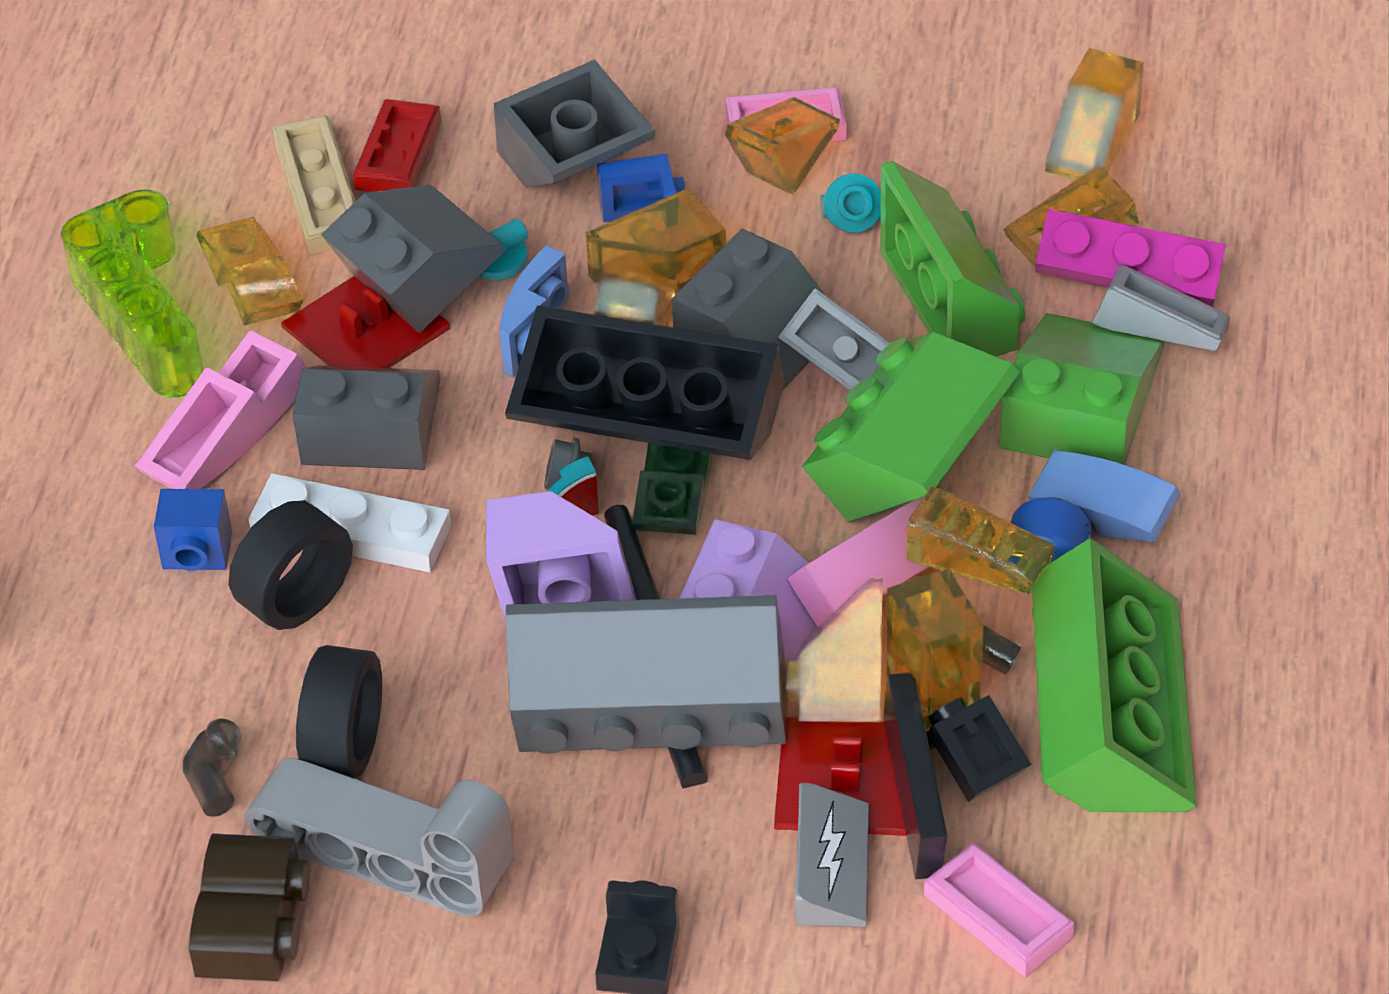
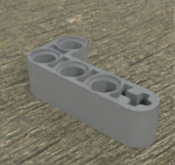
(424, 852)

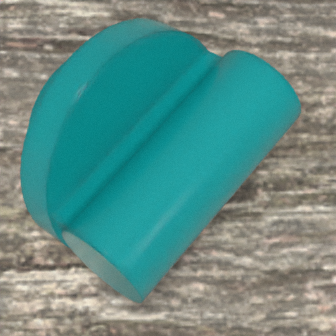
(852, 203)
(514, 259)

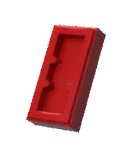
(397, 146)

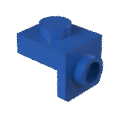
(635, 184)

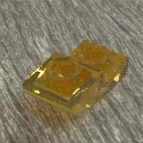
(252, 270)

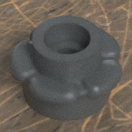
(561, 455)

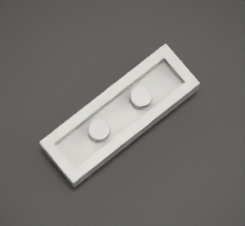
(378, 525)

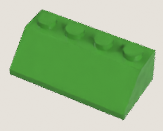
(1111, 686)

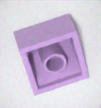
(552, 553)
(752, 563)

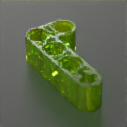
(111, 267)

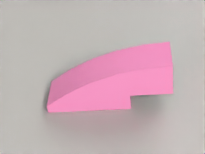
(224, 414)
(872, 553)

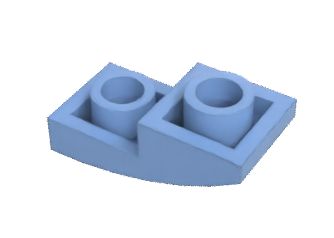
(539, 284)
(1113, 495)

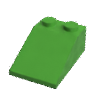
(1078, 390)

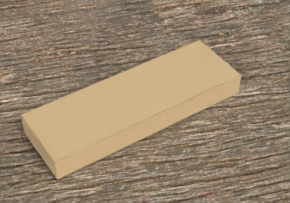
(313, 177)

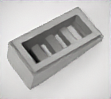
(1156, 311)

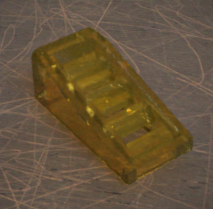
(1077, 198)
(955, 535)

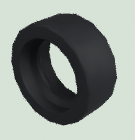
(269, 550)
(339, 709)

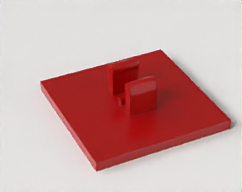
(358, 328)
(844, 759)

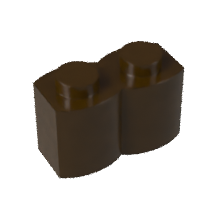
(247, 906)

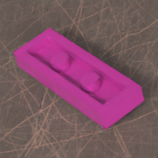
(1094, 248)

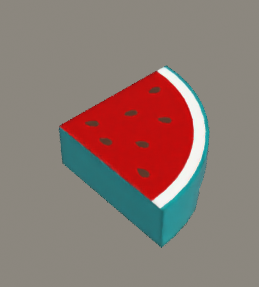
(579, 485)

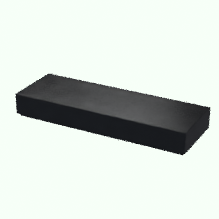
(914, 775)

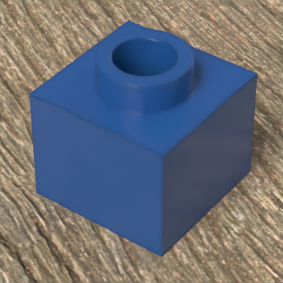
(193, 529)

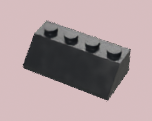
(647, 383)

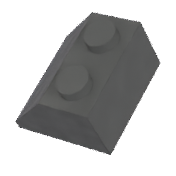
(567, 125)
(412, 249)
(747, 294)
(365, 416)

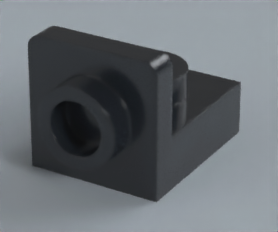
(976, 745)
(638, 938)

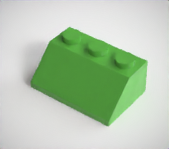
(944, 266)
(906, 423)

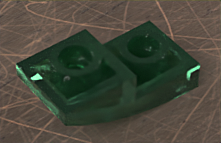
(671, 490)

